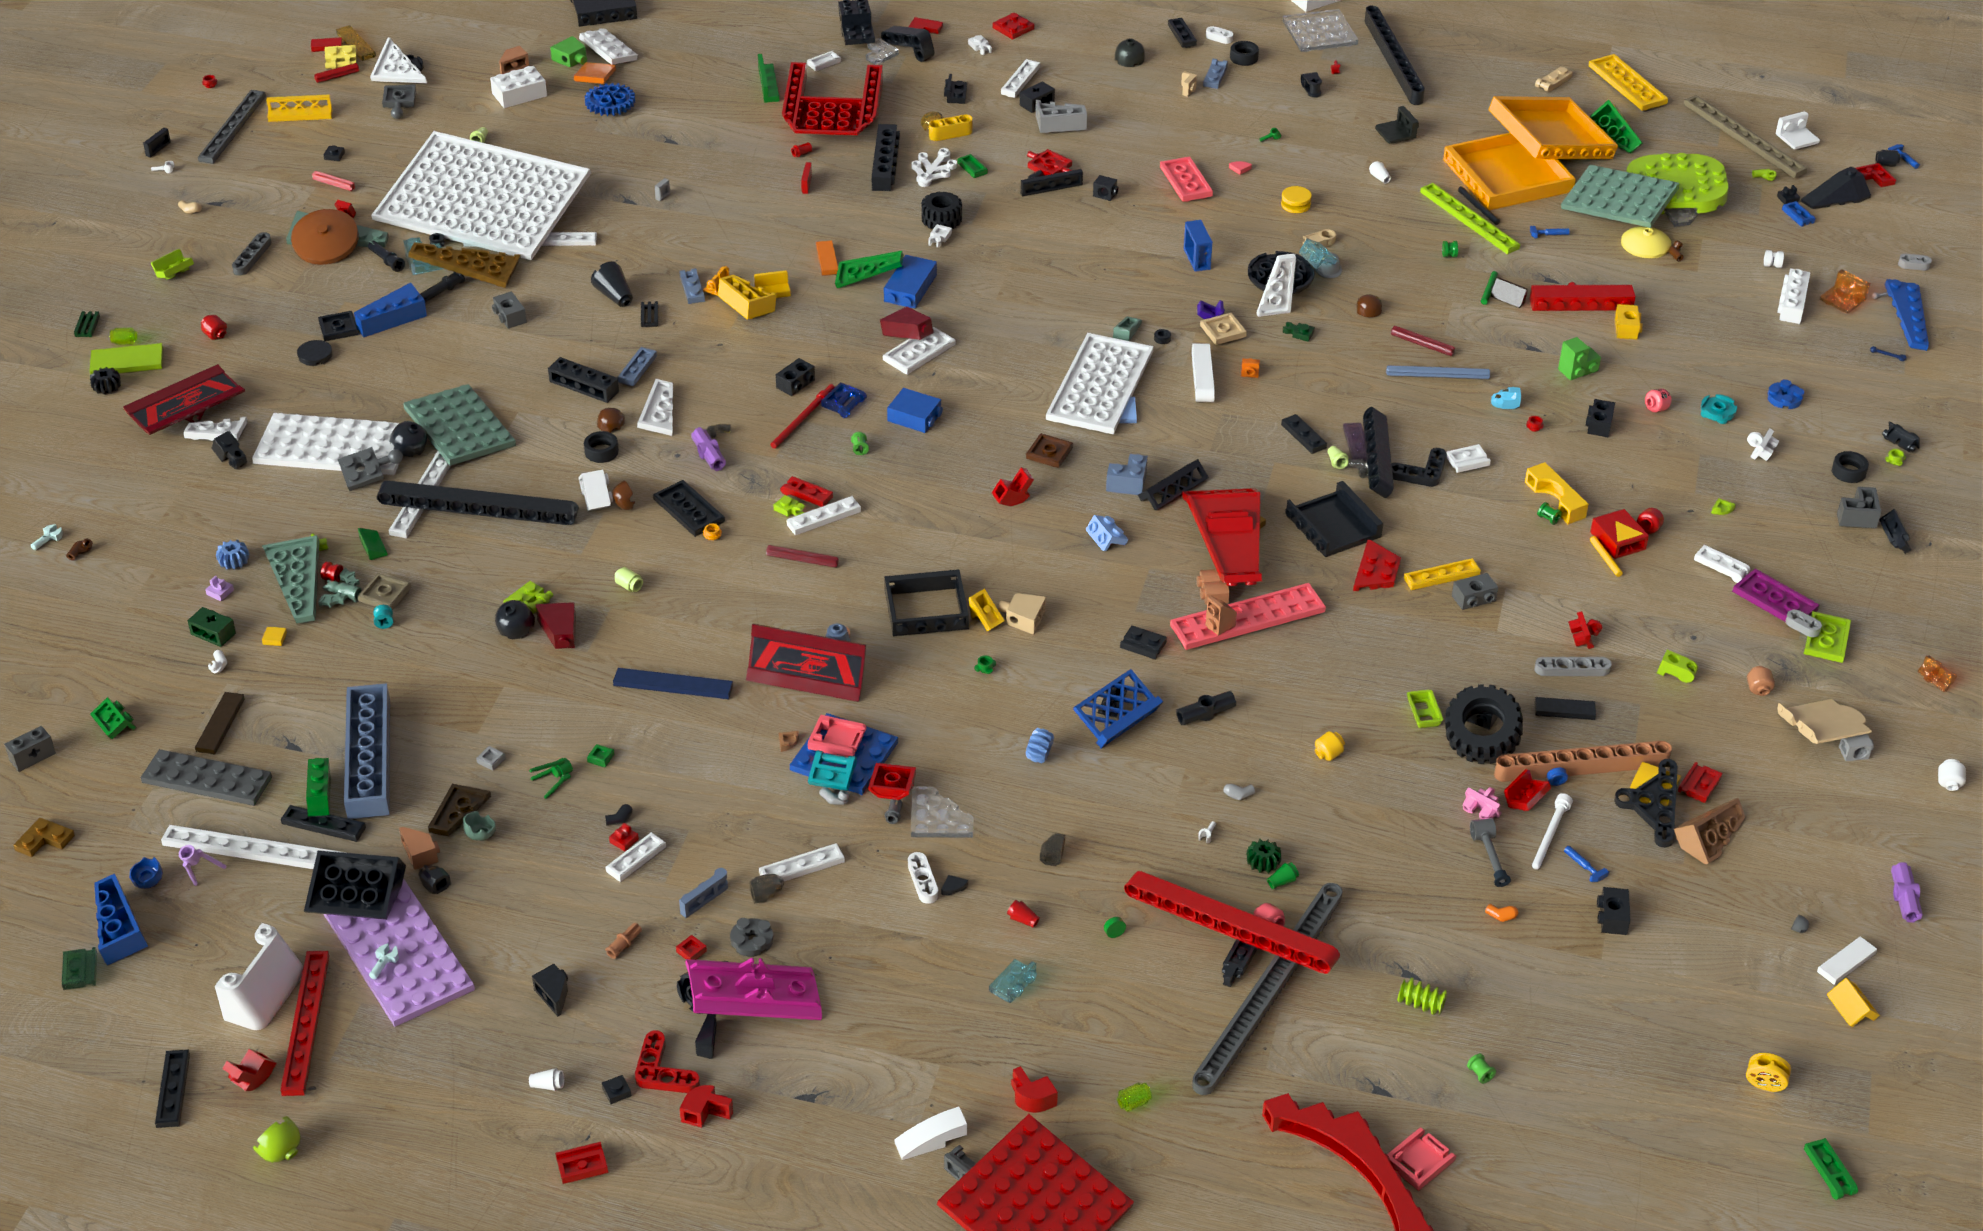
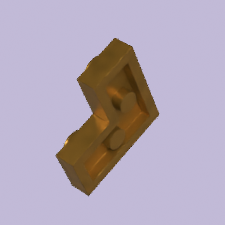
(43, 832)

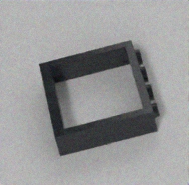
(922, 583)

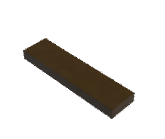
(219, 723)

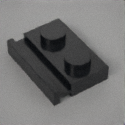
(1143, 642)

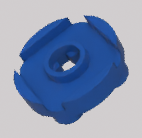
(1785, 394)

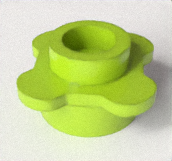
(1895, 457)

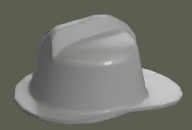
(1330, 270)

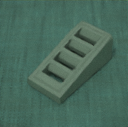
(1126, 328)

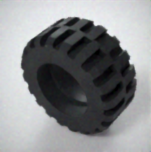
(1484, 701)

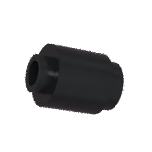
(1887, 157)

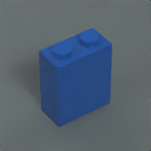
(914, 410)

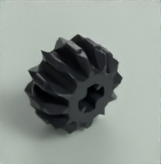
(105, 380)

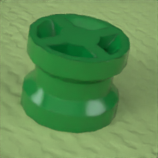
(1450, 249)

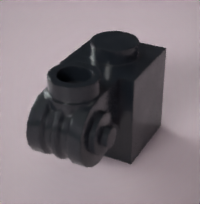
(227, 447)

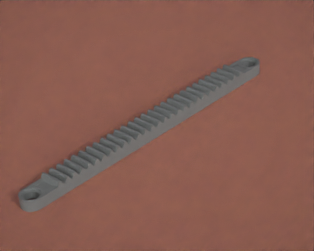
(1262, 995)

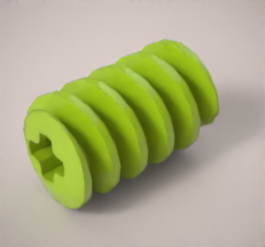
(1422, 996)

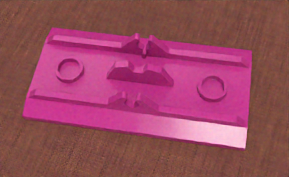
(754, 989)

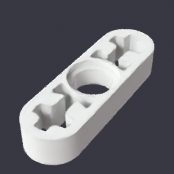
(920, 885)

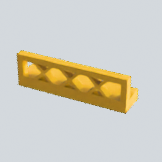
(296, 113)

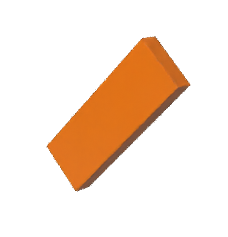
(827, 257)

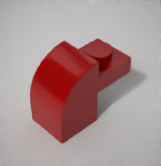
(1014, 491)
(252, 1070)
(1034, 1095)
(702, 1102)

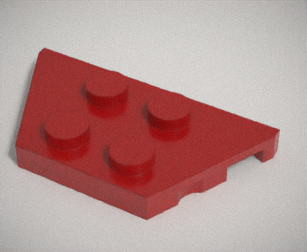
(1377, 568)

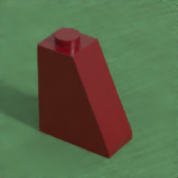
(907, 324)
(558, 623)

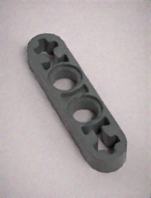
(260, 243)

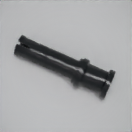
(389, 258)
(447, 283)

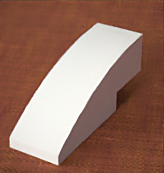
(932, 1133)

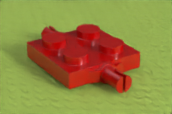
(1048, 162)

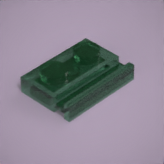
(79, 968)

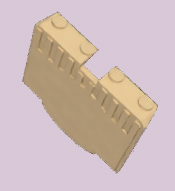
(1825, 720)

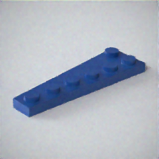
(1910, 310)

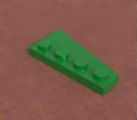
(866, 267)

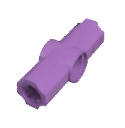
(708, 449)
(1906, 892)

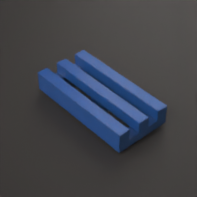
(1798, 213)

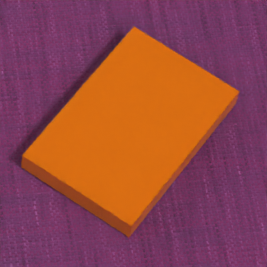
(594, 73)

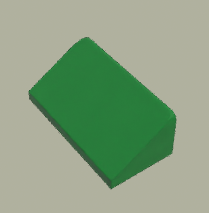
(372, 543)

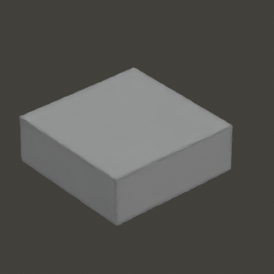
(662, 189)
(491, 758)

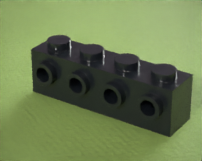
(583, 379)

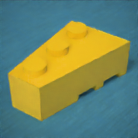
(745, 298)

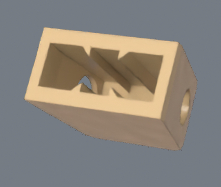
(1024, 611)

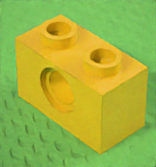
(1628, 322)

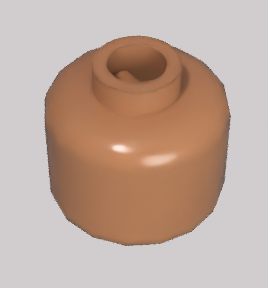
(1760, 680)

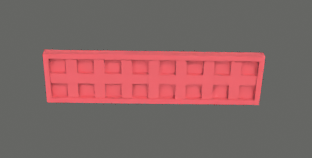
(1252, 615)

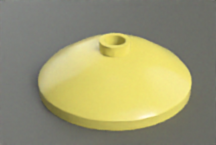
(1646, 242)

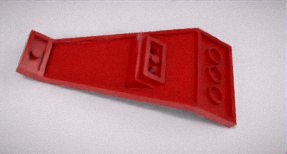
(1230, 530)

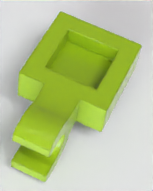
(788, 506)

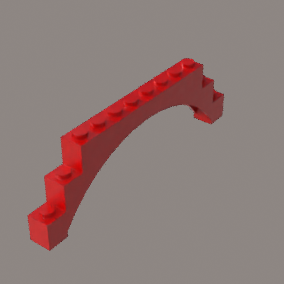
(1353, 1142)

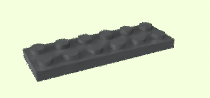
(206, 777)

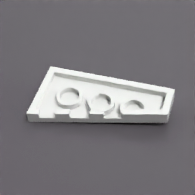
(658, 409)

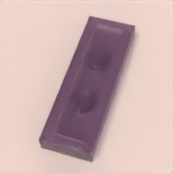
(1355, 439)

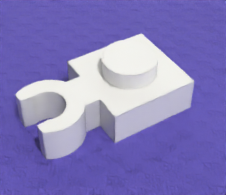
(980, 43)
(939, 234)

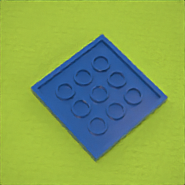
(873, 749)

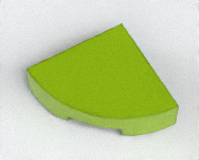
(1723, 507)

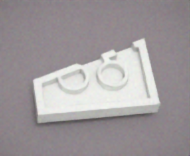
(211, 430)

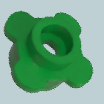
(985, 664)

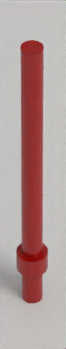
(788, 430)

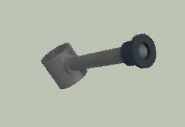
(1485, 831)

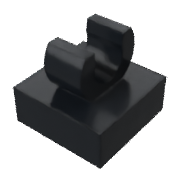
(1788, 195)

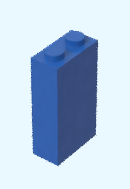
(910, 281)

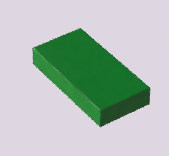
(972, 166)

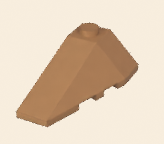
(1710, 831)

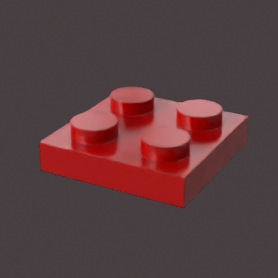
(1013, 25)

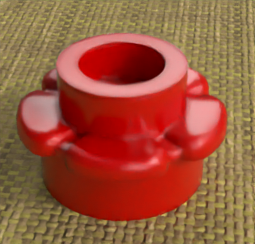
(209, 81)
(1535, 423)

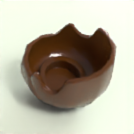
(1369, 306)
(609, 419)
(621, 495)

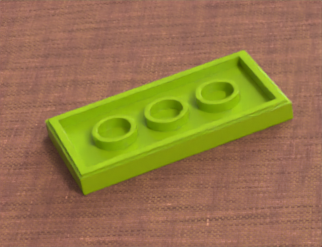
(128, 358)

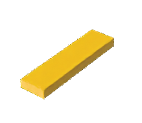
(1442, 574)

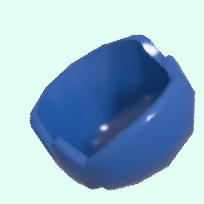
(146, 873)

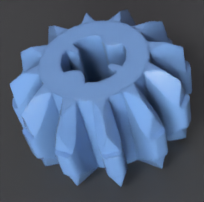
(232, 554)
(1039, 745)

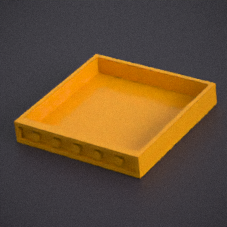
(1552, 127)
(1505, 172)

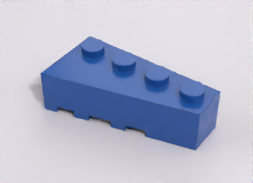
(391, 311)
(117, 925)

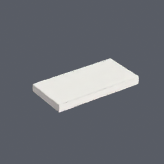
(915, 352)

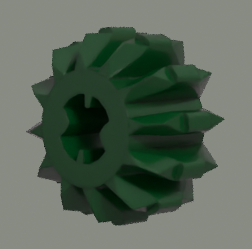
(1263, 855)

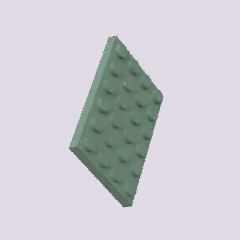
(1620, 196)
(459, 424)

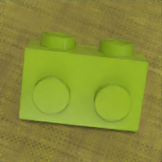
(170, 264)

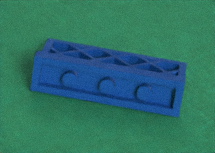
(1125, 722)

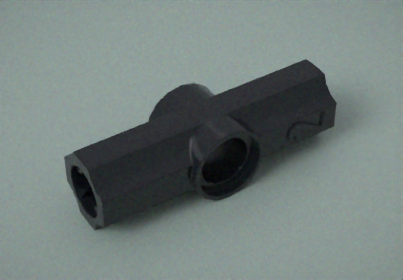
(1206, 708)

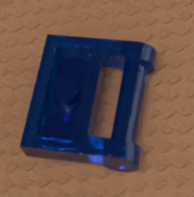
(839, 396)

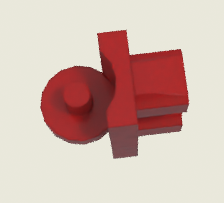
(1593, 627)

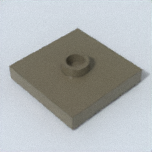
(384, 590)

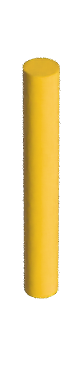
(1606, 556)

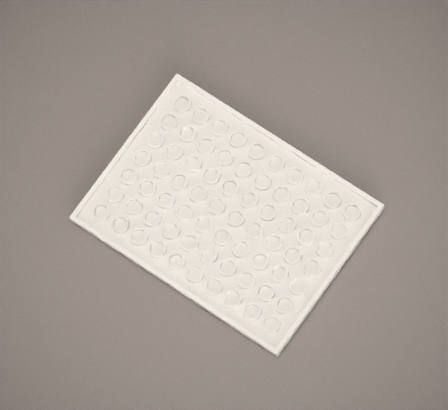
(481, 195)

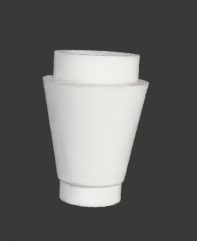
(1379, 171)
(549, 1080)

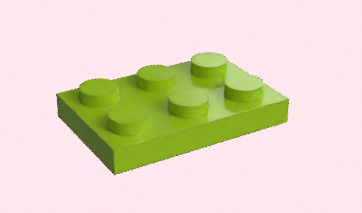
(1832, 638)

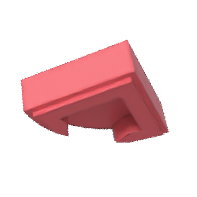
(1240, 167)

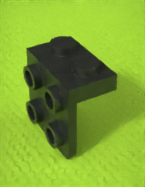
(1401, 129)

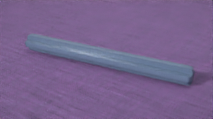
(1440, 372)

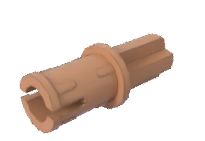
(623, 941)

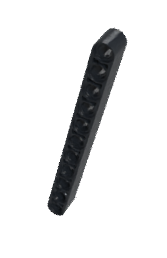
(1394, 55)
(477, 502)

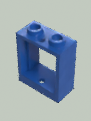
(1196, 244)

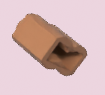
(1212, 586)

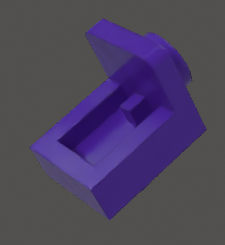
(1207, 311)

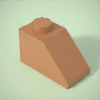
(513, 59)
(419, 847)

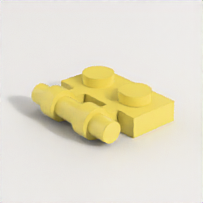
(340, 56)

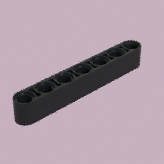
(1378, 452)

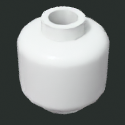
(1952, 774)

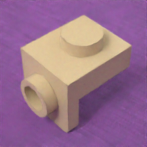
(1188, 82)

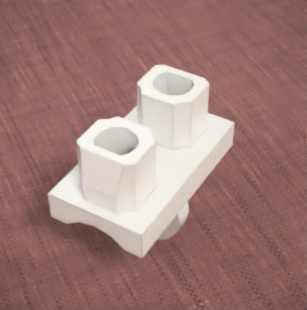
(1764, 445)

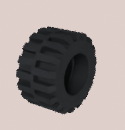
(941, 209)

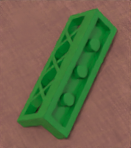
(768, 81)

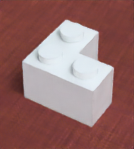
(595, 489)

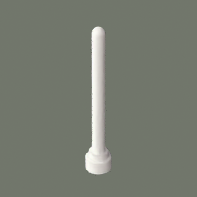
(1562, 804)

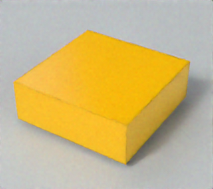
(274, 636)

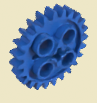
(610, 99)

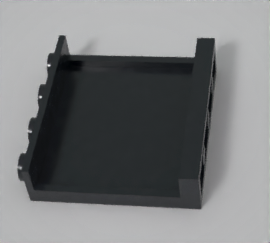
(604, 11)
(1335, 520)

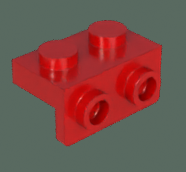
(1525, 791)

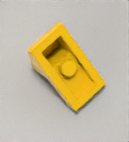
(983, 607)

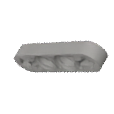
(1600, 667)

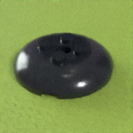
(1262, 265)

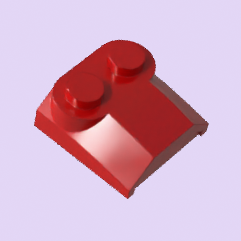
(892, 781)

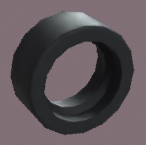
(1239, 48)
(601, 455)
(1849, 475)

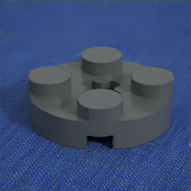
(747, 927)

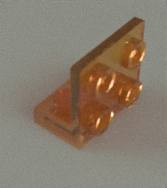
(1847, 292)

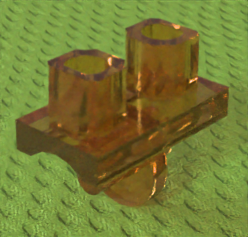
(1936, 673)

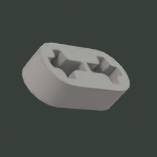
(1914, 262)
(1803, 623)

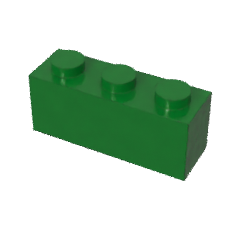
(318, 787)

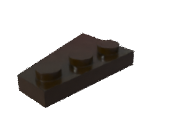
(455, 806)

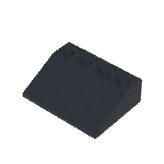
(354, 884)

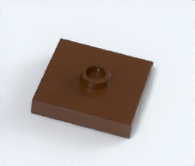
(1049, 450)

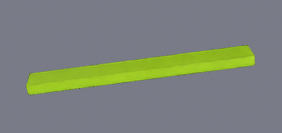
(1470, 218)

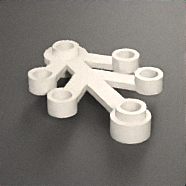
(925, 178)

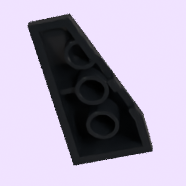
(1841, 188)

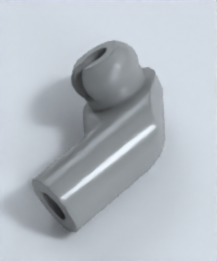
(1237, 792)
(832, 798)

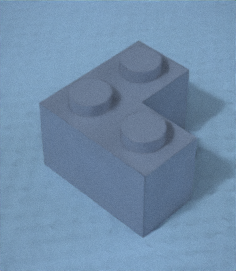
(1127, 478)

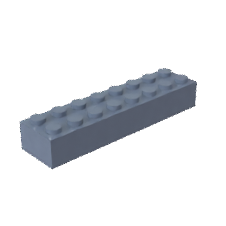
(367, 751)

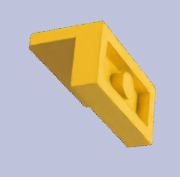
(773, 282)
(1852, 1002)

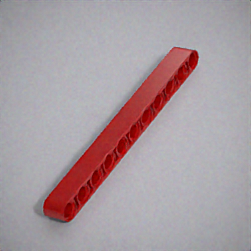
(1232, 922)

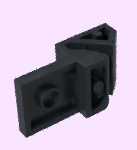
(856, 22)

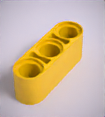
(950, 127)

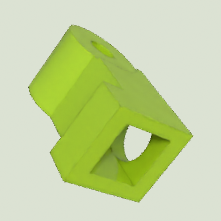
(1678, 666)

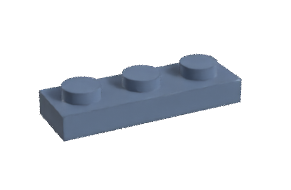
(637, 366)

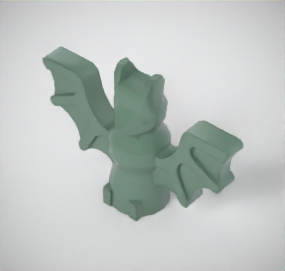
(341, 590)

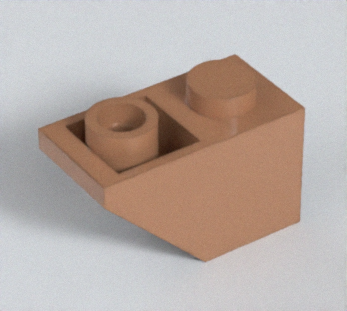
(1219, 616)

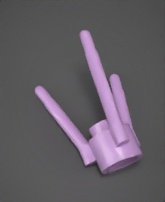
(191, 857)

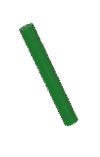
(1489, 287)

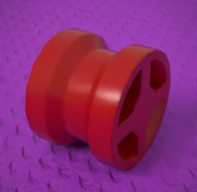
(331, 571)

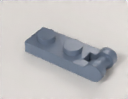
(1215, 73)
(692, 286)
(704, 893)

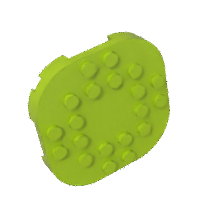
(1699, 177)

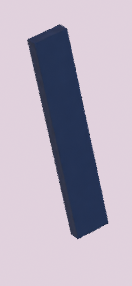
(673, 683)

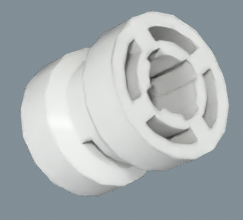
(1773, 259)

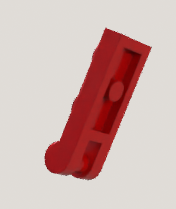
(807, 491)

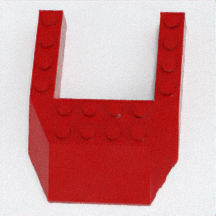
(830, 114)

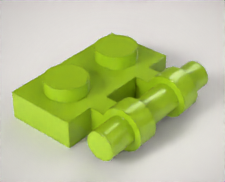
(531, 595)

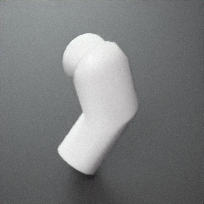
(220, 662)

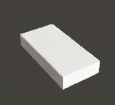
(823, 61)

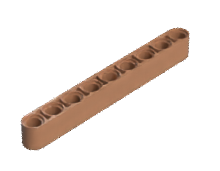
(1582, 760)

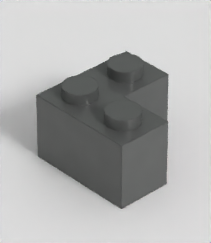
(1861, 510)

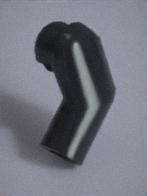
(621, 816)

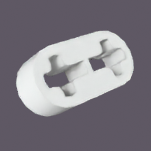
(1219, 35)

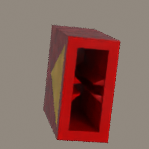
(1619, 533)

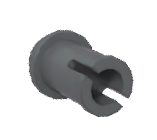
(893, 814)

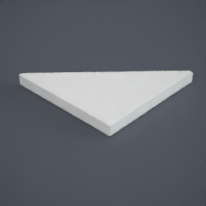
(395, 66)

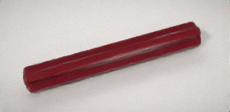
(1423, 341)
(802, 556)

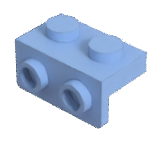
(1105, 532)

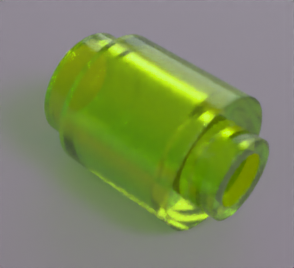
(123, 336)
(1134, 1096)

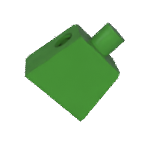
(569, 52)

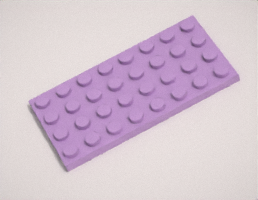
(426, 966)

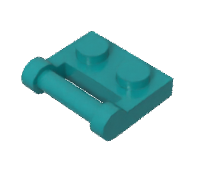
(832, 776)

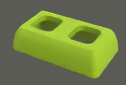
(1433, 710)

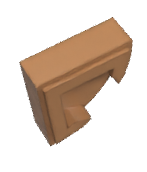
(788, 740)

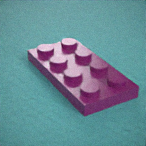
(1772, 595)

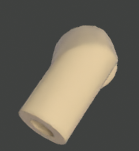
(190, 208)

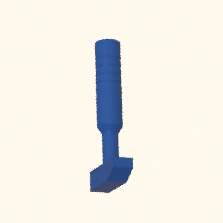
(1905, 156)
(1534, 233)
(1596, 875)

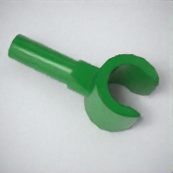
(1273, 133)

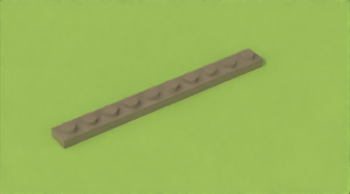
(1745, 136)

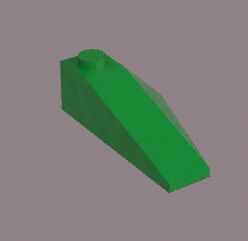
(1616, 127)

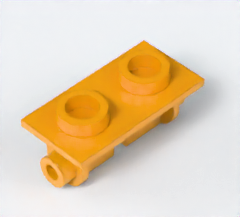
(713, 284)

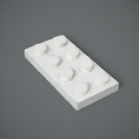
(608, 46)

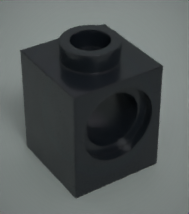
(1105, 188)

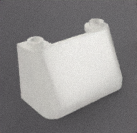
(264, 986)

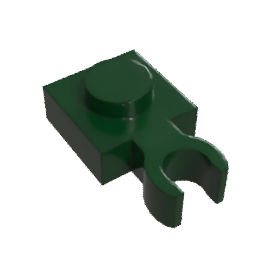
(1300, 331)

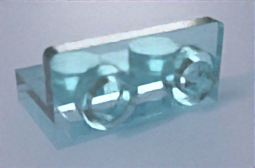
(1316, 254)
(1013, 980)

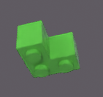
(1578, 359)

